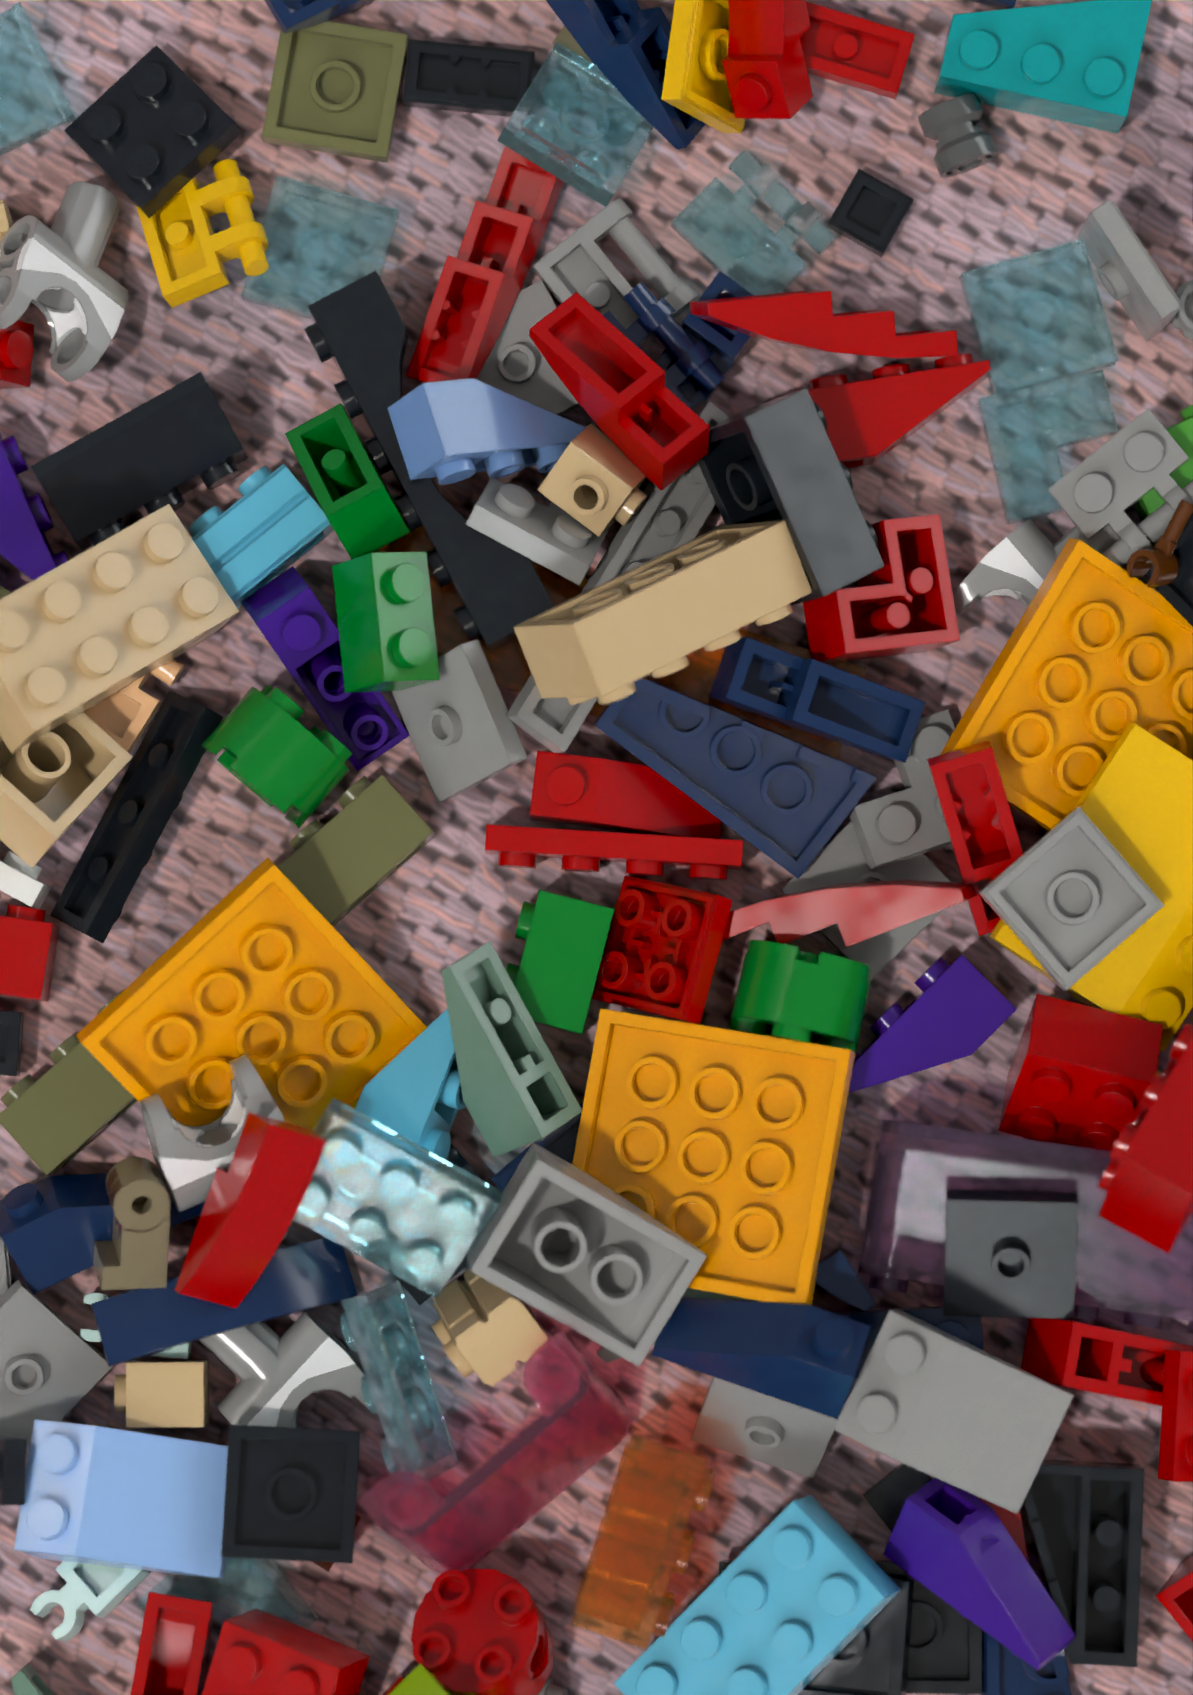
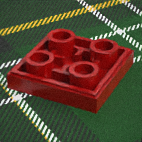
(662, 949)

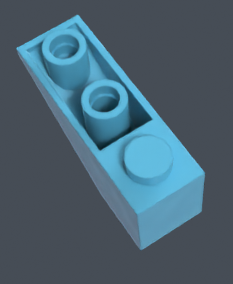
(419, 1090)

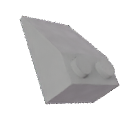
(584, 1255)
(953, 1411)

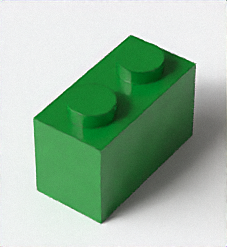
(347, 482)
(385, 622)
(560, 958)

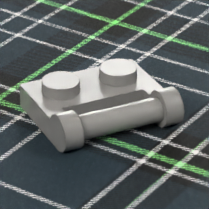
(585, 269)

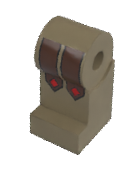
(140, 1228)

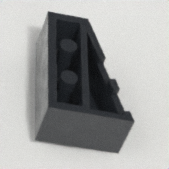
(1090, 1553)

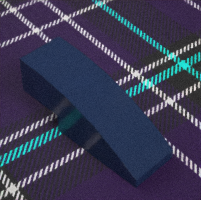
(817, 699)

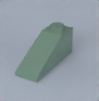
(502, 1057)

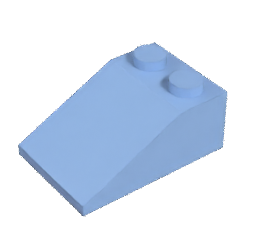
(123, 1500)

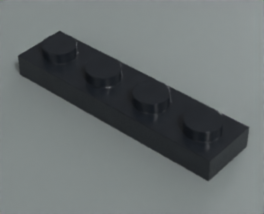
(136, 817)

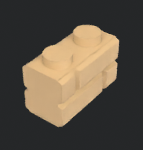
(485, 1328)

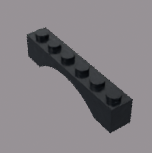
(369, 347)

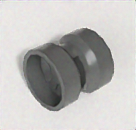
(960, 142)

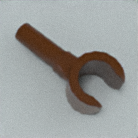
(1162, 555)

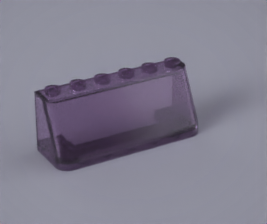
(907, 1218)

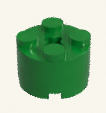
(278, 754)
(801, 995)

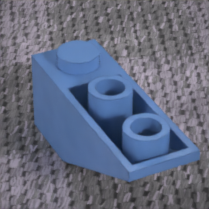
(472, 428)

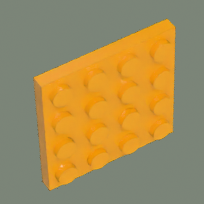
(1073, 679)
(258, 982)
(720, 1143)

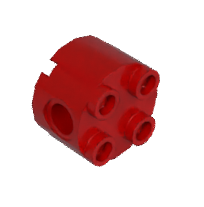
(482, 1635)

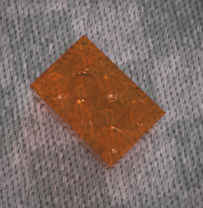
(642, 1539)

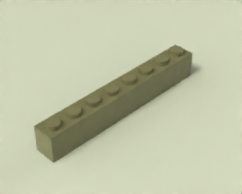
(330, 866)

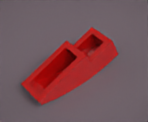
(621, 391)
(249, 1209)
(173, 1646)

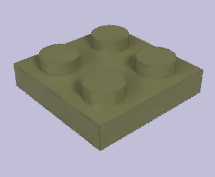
(336, 90)

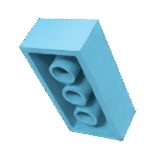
(769, 1614)

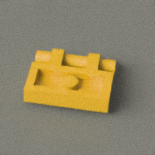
(183, 242)

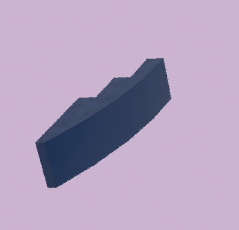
(632, 54)

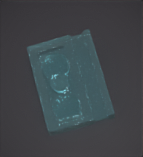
(28, 87)

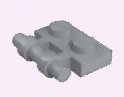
(1118, 477)

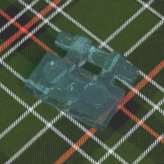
(738, 242)

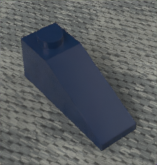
(55, 1225)
(768, 1348)

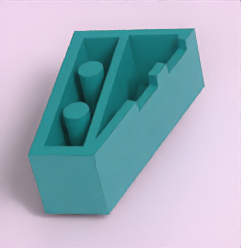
(1049, 59)

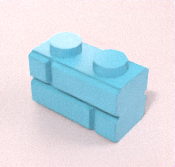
(260, 532)

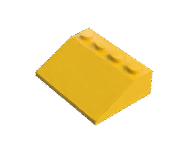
(1146, 812)

